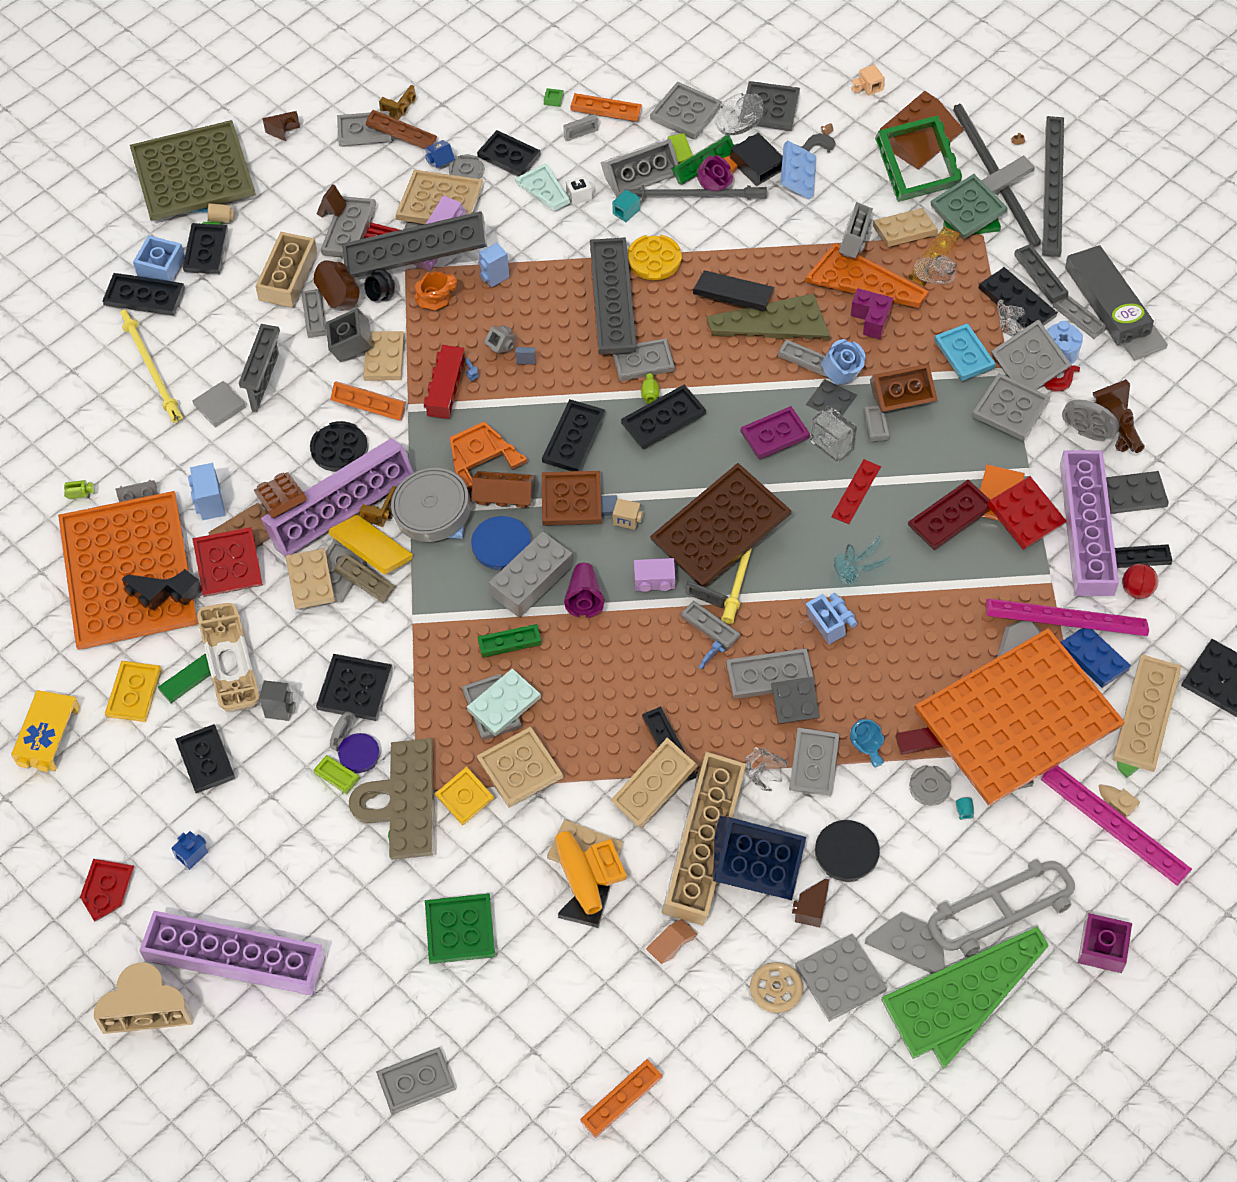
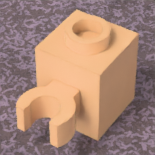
(870, 80)

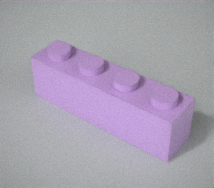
(446, 209)

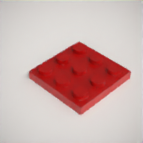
(1026, 512)
(227, 561)

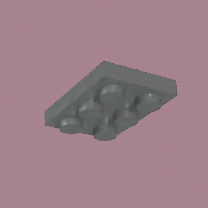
(1136, 492)

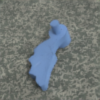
(716, 647)

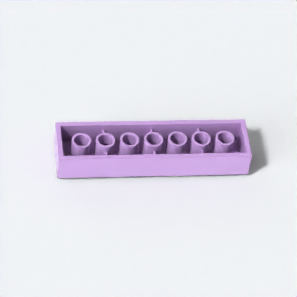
(339, 497)
(1088, 523)
(232, 952)

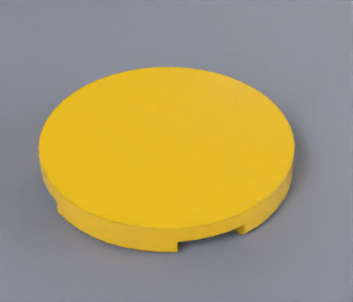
(654, 257)

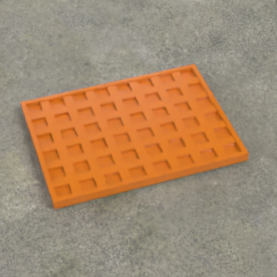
(1018, 716)

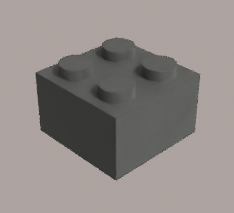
(348, 335)

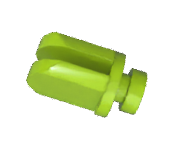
(78, 489)

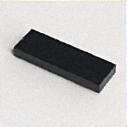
(1150, 555)

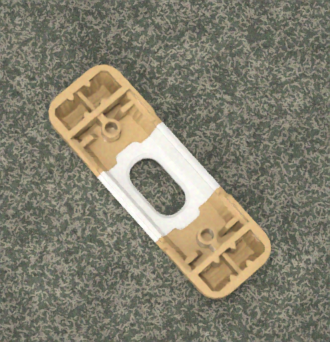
(222, 632)

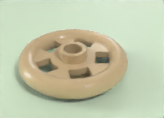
(779, 1005)

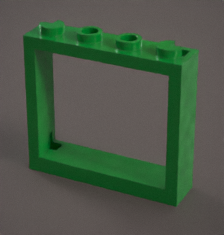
(892, 168)

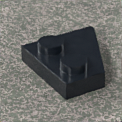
(574, 912)

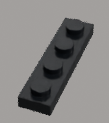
(661, 729)

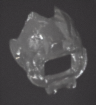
(1008, 318)
(767, 770)

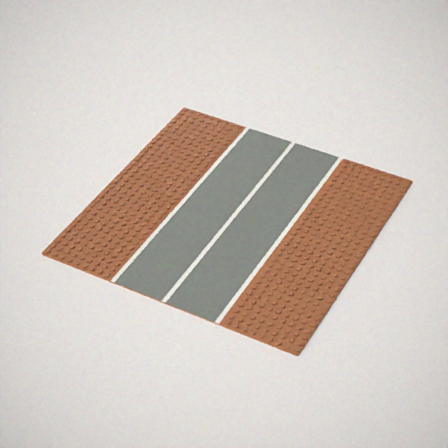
(598, 674)

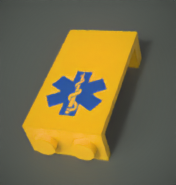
(43, 730)

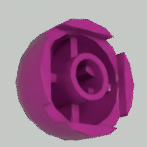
(714, 173)

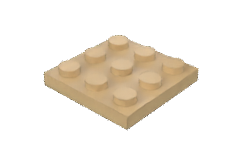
(519, 767)

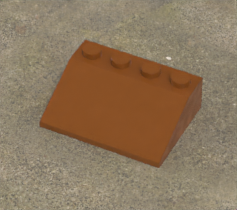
(921, 145)

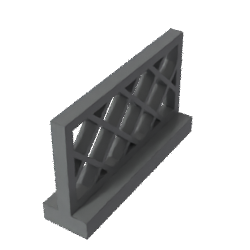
(260, 364)

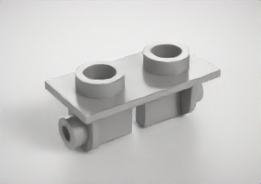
(136, 491)

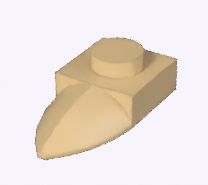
(1120, 800)

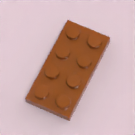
(279, 494)

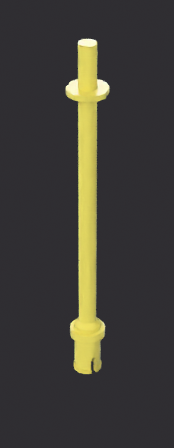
(169, 404)
(732, 604)

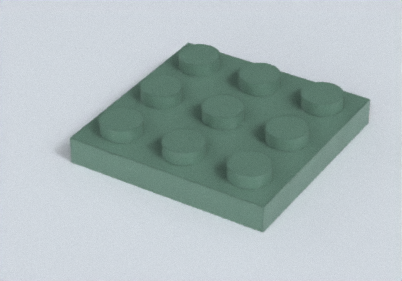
(969, 206)

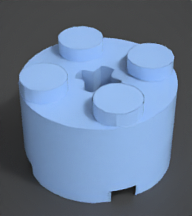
(1067, 338)
(843, 361)

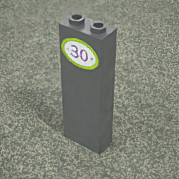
(1109, 294)

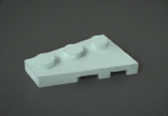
(544, 186)

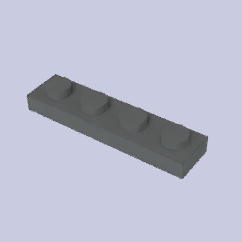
(1041, 273)

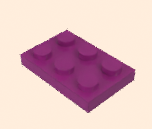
(775, 432)

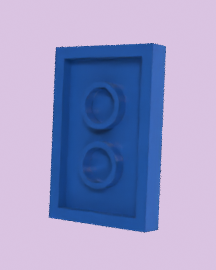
(1095, 656)

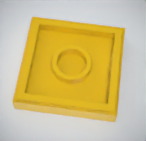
(464, 796)

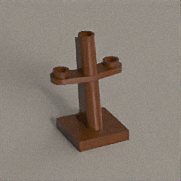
(1115, 400)

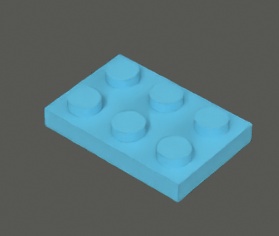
(964, 352)

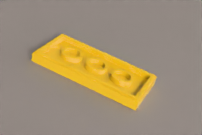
(370, 544)

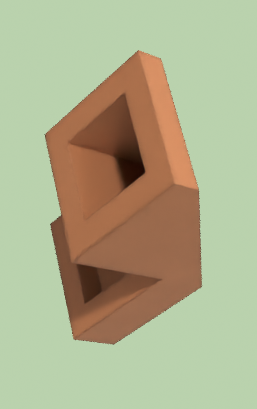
(670, 940)

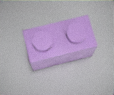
(654, 574)

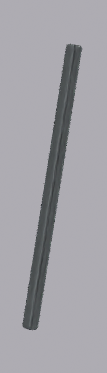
(992, 167)

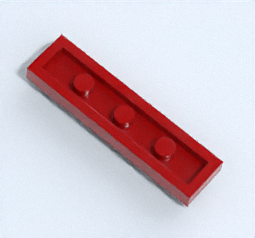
(856, 491)

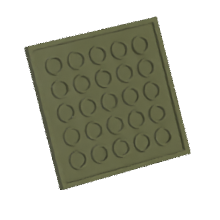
(192, 170)

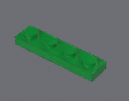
(689, 167)

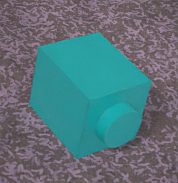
(626, 205)

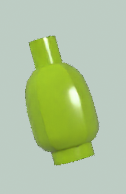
(650, 389)

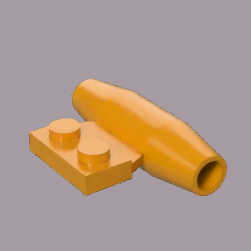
(586, 870)

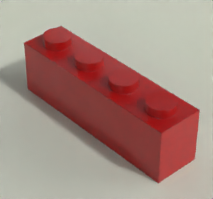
(445, 381)

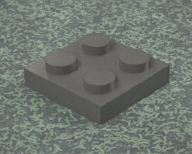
(831, 395)
(795, 700)

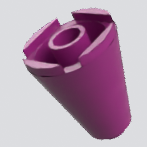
(584, 592)

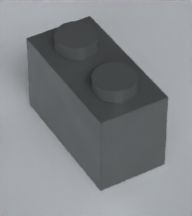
(277, 700)

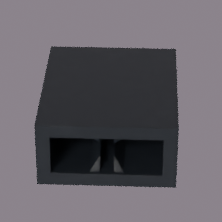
(757, 159)

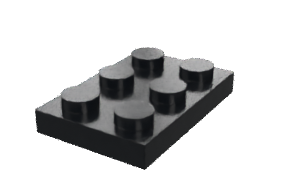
(508, 153)
(205, 248)
(205, 758)

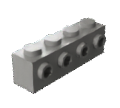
(856, 231)

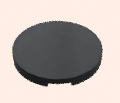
(338, 445)
(847, 850)

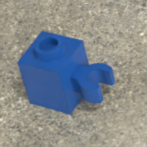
(189, 849)

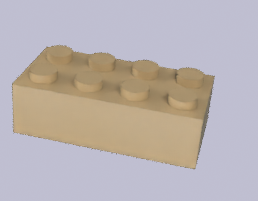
(286, 269)

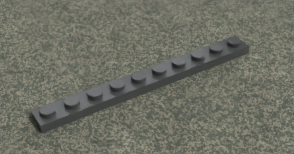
(1053, 186)

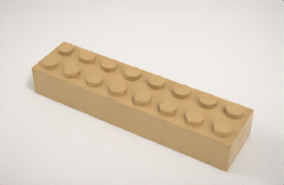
(691, 879)

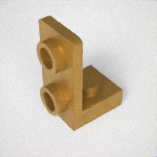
(398, 108)
(378, 516)

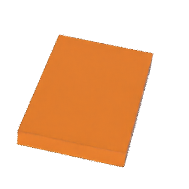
(997, 481)

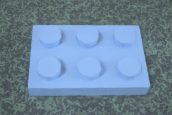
(798, 169)

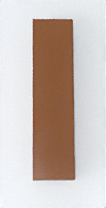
(400, 129)

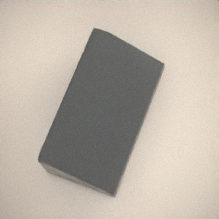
(705, 594)

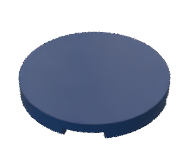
(499, 541)

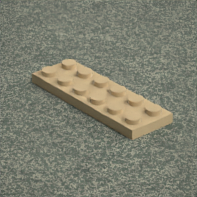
(1147, 713)

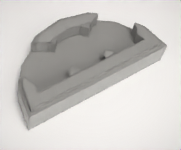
(341, 729)

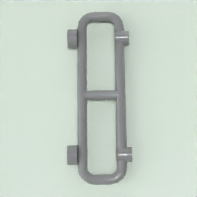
(968, 943)

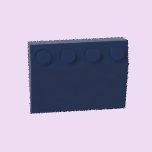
(757, 857)

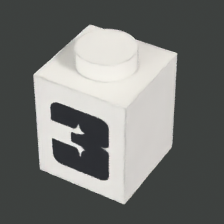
(579, 190)

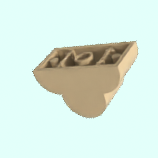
(141, 1003)

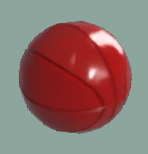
(1140, 581)

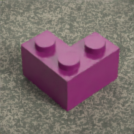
(874, 310)

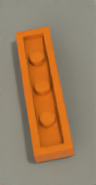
(606, 107)
(368, 400)
(621, 1098)

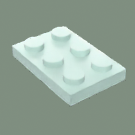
(503, 702)

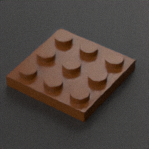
(571, 498)

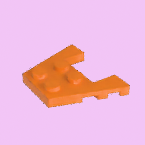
(478, 446)

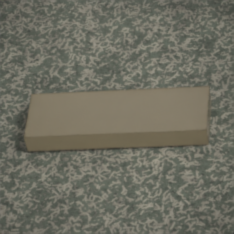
(364, 578)

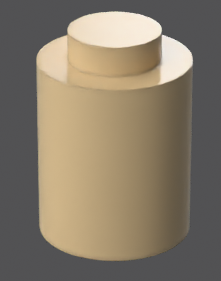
(220, 213)

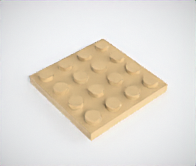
(428, 188)

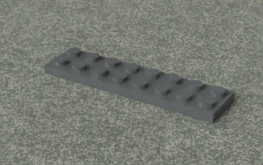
(415, 244)
(612, 296)

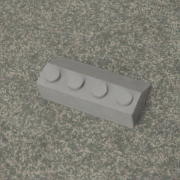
(640, 166)

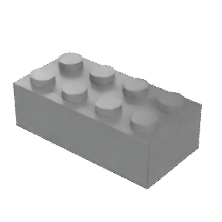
(530, 574)

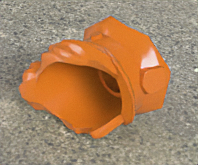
(434, 290)

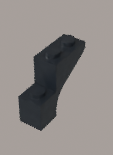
(154, 591)

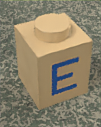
(627, 514)

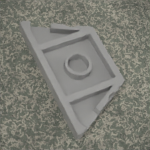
(909, 941)

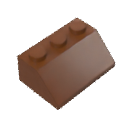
(903, 388)
(503, 488)

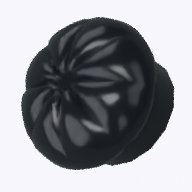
(379, 286)

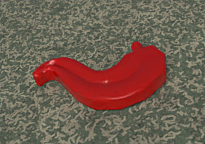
(1064, 382)

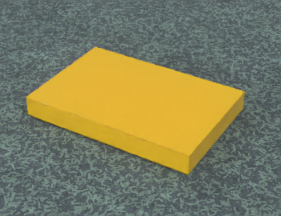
(133, 691)

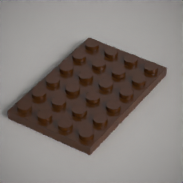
(720, 525)

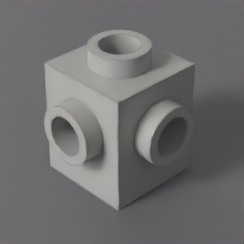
(500, 339)

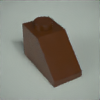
(811, 904)

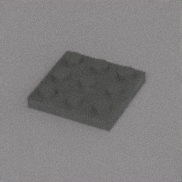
(779, 104)

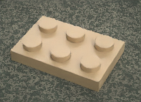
(905, 227)
(385, 357)
(310, 578)
(585, 838)

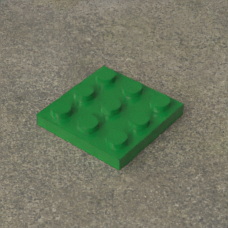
(459, 928)

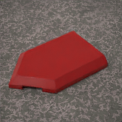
(105, 887)

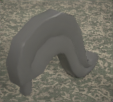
(819, 139)

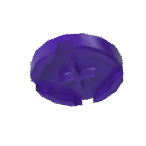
(359, 752)

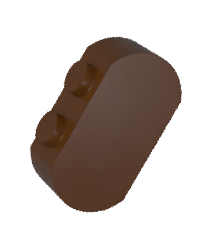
(336, 285)

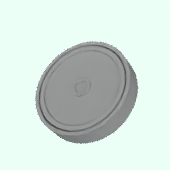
(431, 504)

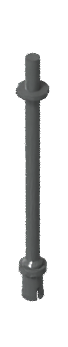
(748, 192)

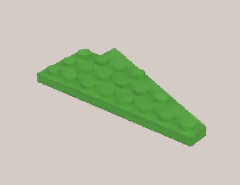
(955, 1002)

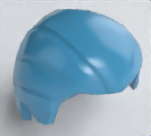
(867, 738)

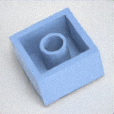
(159, 259)
(206, 491)

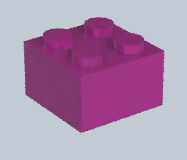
(1105, 943)

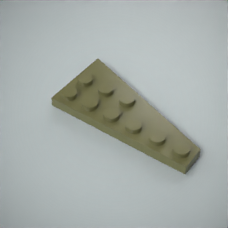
(780, 319)

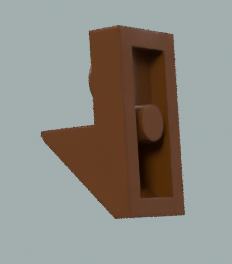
(279, 123)
(331, 202)

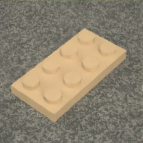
(654, 783)

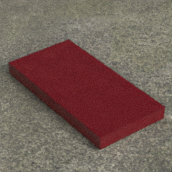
(950, 514)

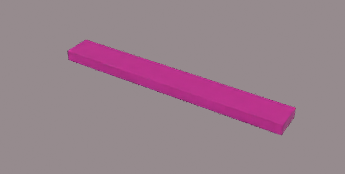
(1067, 617)
(1116, 825)

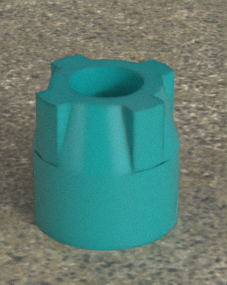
(965, 808)

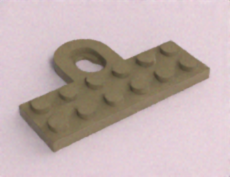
(410, 799)

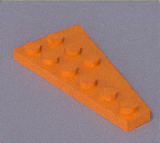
(850, 273)

